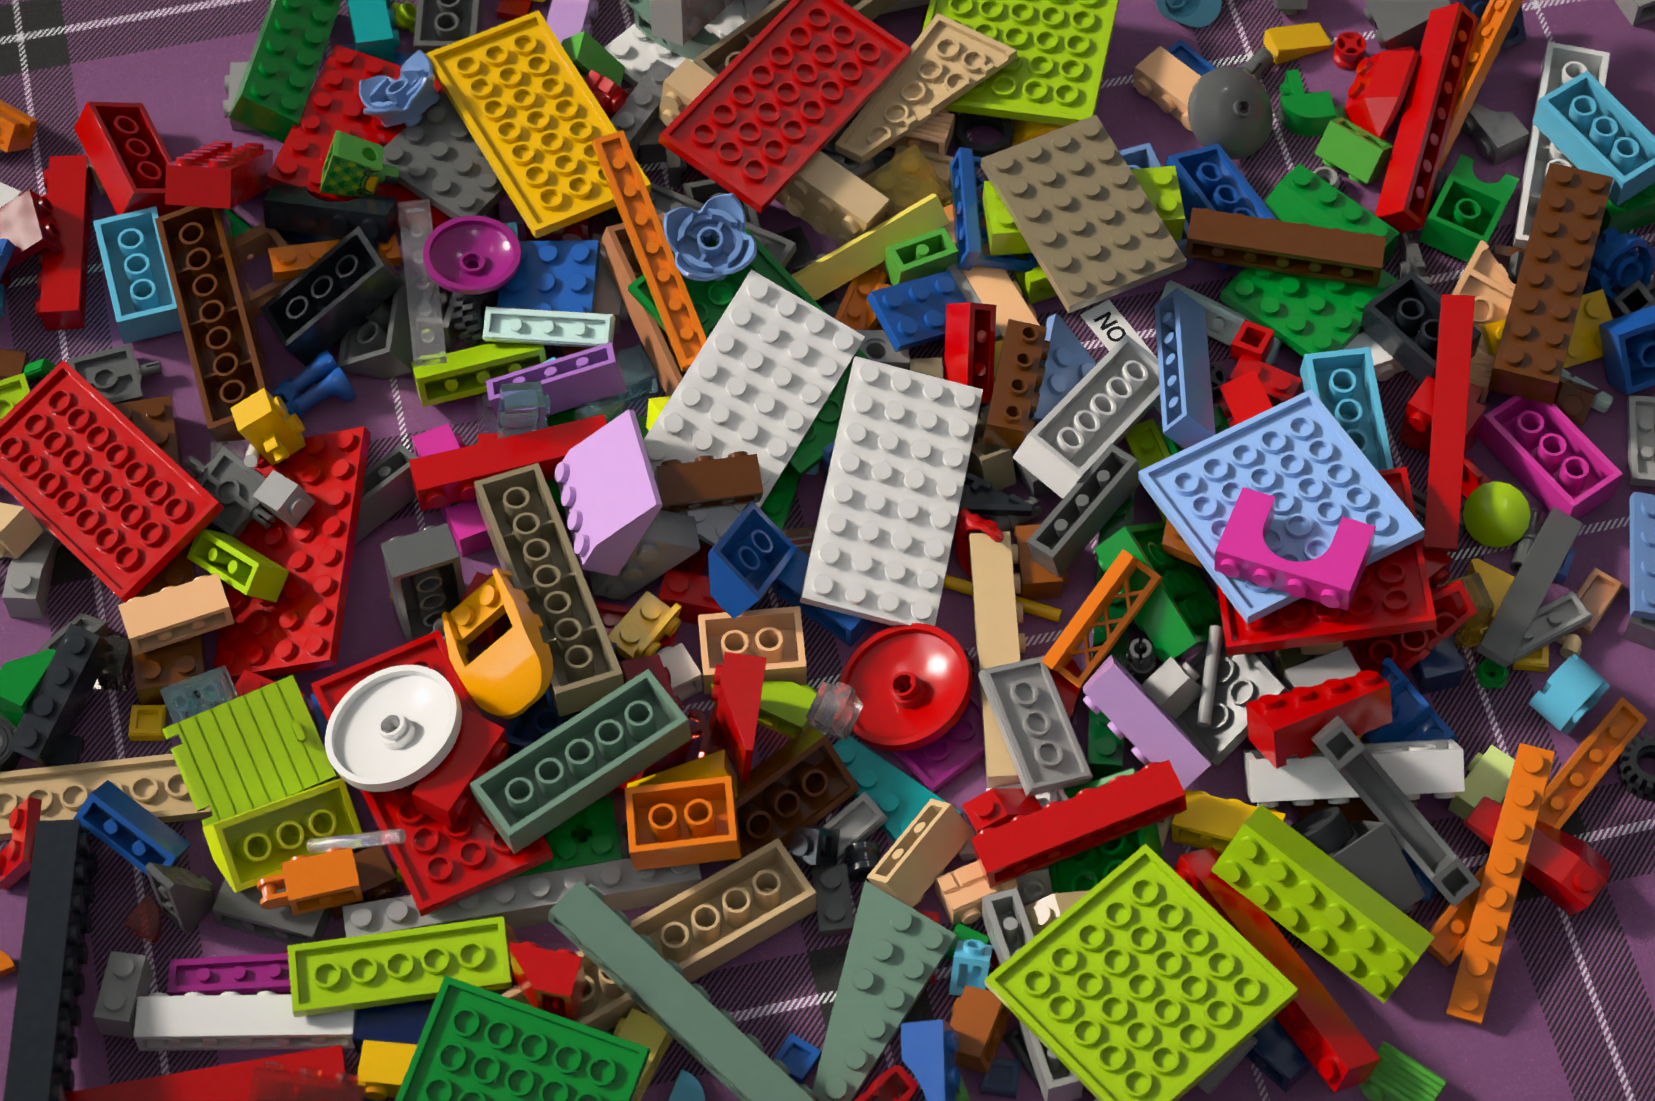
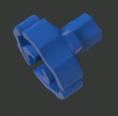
(1616, 263)

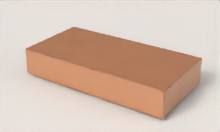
(1598, 595)

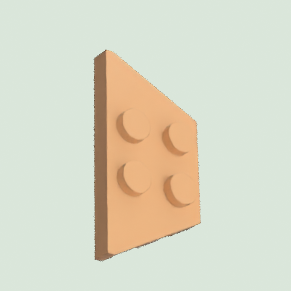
(1489, 285)

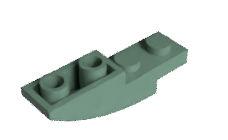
(690, 50)

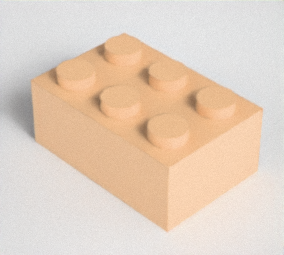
(761, 633)

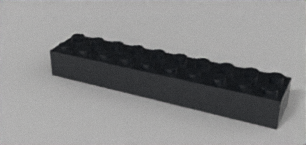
(51, 964)

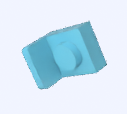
(970, 965)

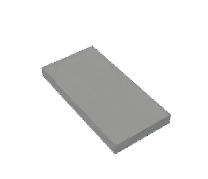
(1035, 726)

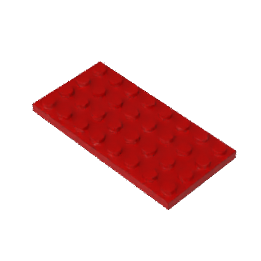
(784, 98)
(99, 482)
(307, 619)
(434, 860)

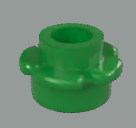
(1488, 666)

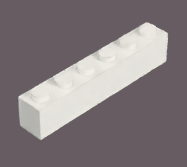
(235, 1023)

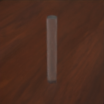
(357, 840)

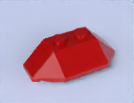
(1380, 89)

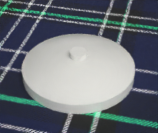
(393, 728)

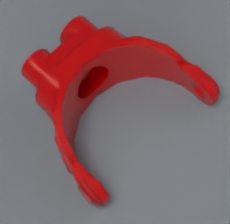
(968, 524)

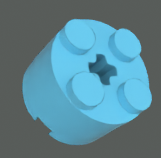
(1569, 694)

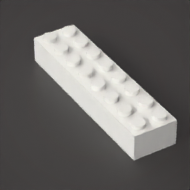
(1558, 67)

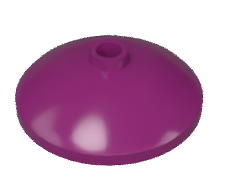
(471, 255)

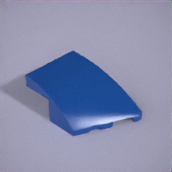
(1411, 714)

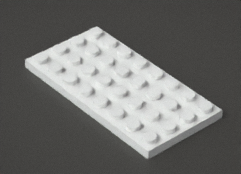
(753, 389)
(892, 495)

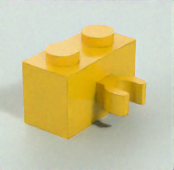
(269, 426)

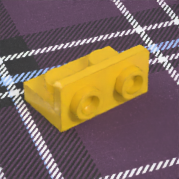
(644, 627)

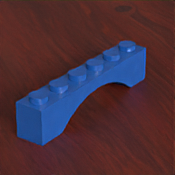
(929, 1053)

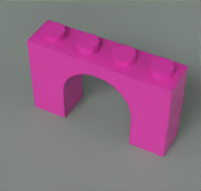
(1325, 579)

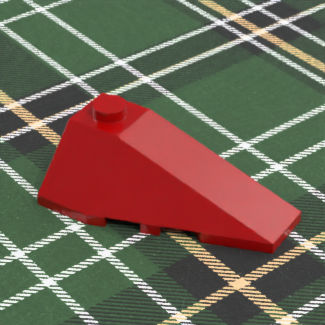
(1556, 863)

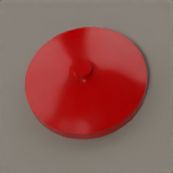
(910, 686)

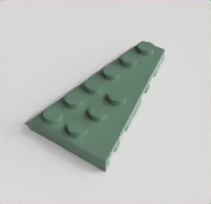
(882, 977)

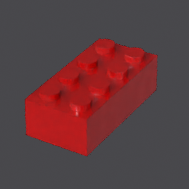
(126, 155)

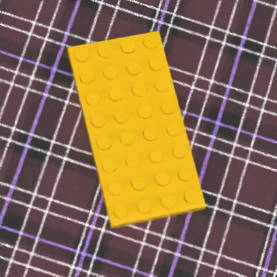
(530, 120)

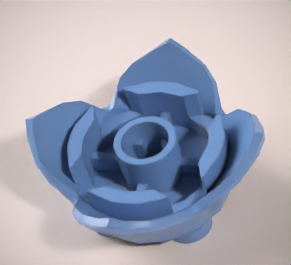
(403, 98)
(718, 220)

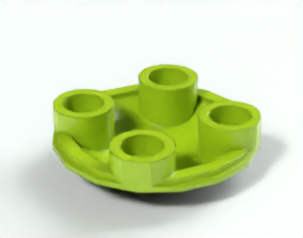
(1496, 514)

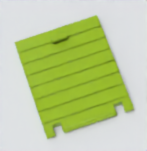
(248, 751)

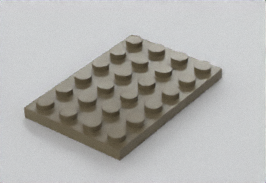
(1083, 213)

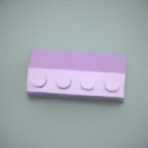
(1142, 721)

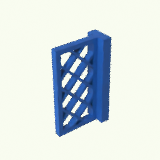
(967, 218)

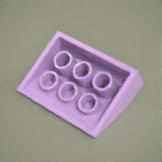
(608, 494)

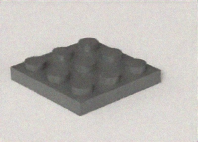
(1238, 681)

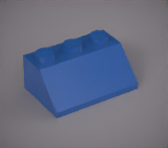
(747, 560)

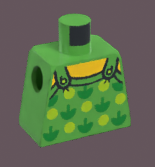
(355, 167)

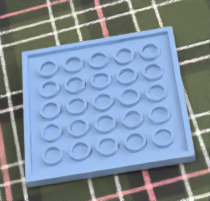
(1302, 461)

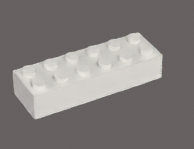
(1092, 417)
(1412, 765)

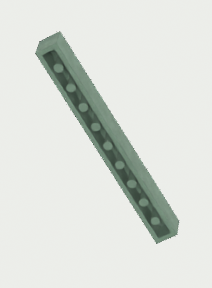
(672, 1000)

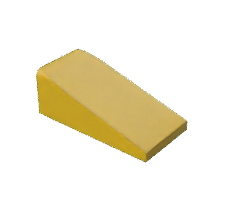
(1295, 41)

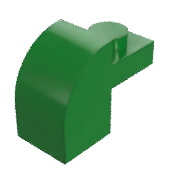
(1304, 112)

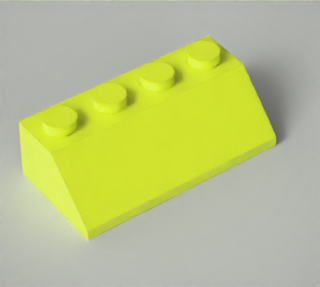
(261, 839)

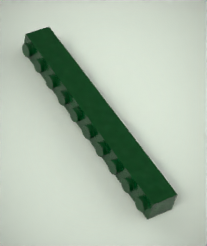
(1103, 746)

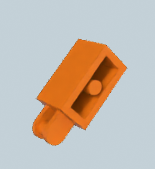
(313, 882)

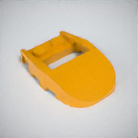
(517, 665)

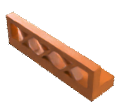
(1092, 610)

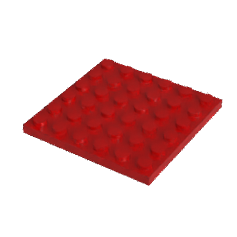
(337, 107)
(1388, 601)

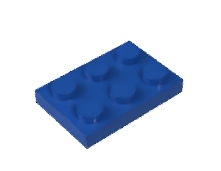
(916, 309)

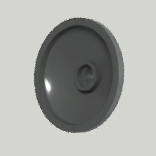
(1216, 112)

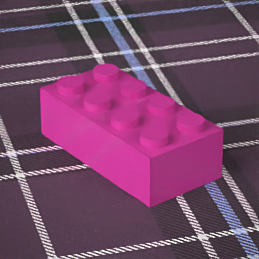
(1550, 456)

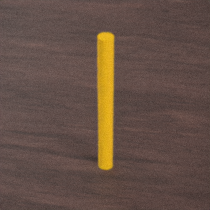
(1029, 606)

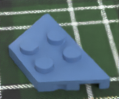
(1065, 366)

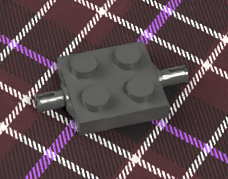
(115, 373)
(233, 488)

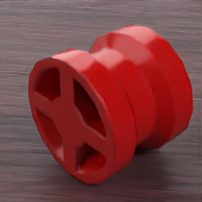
(1349, 50)

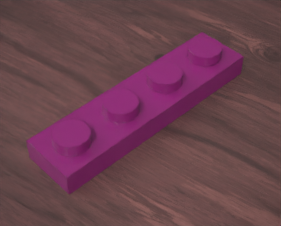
(229, 974)

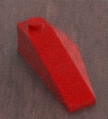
(1452, 609)

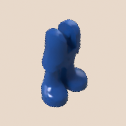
(333, 384)

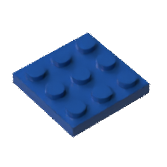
(554, 277)

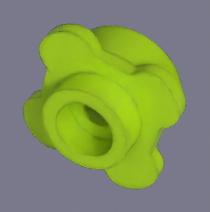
(405, 15)

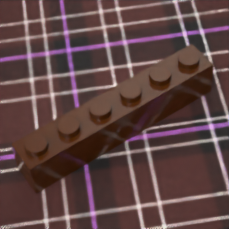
(1285, 247)

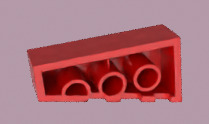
(1287, 721)

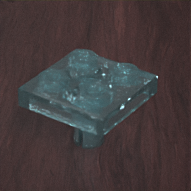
(213, 687)

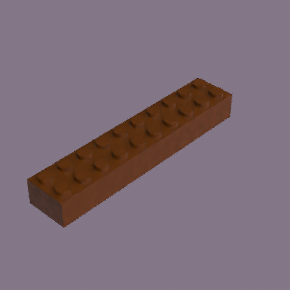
(185, 658)

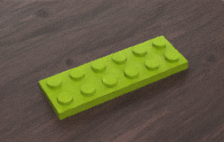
(396, 966)

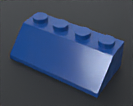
(1214, 182)

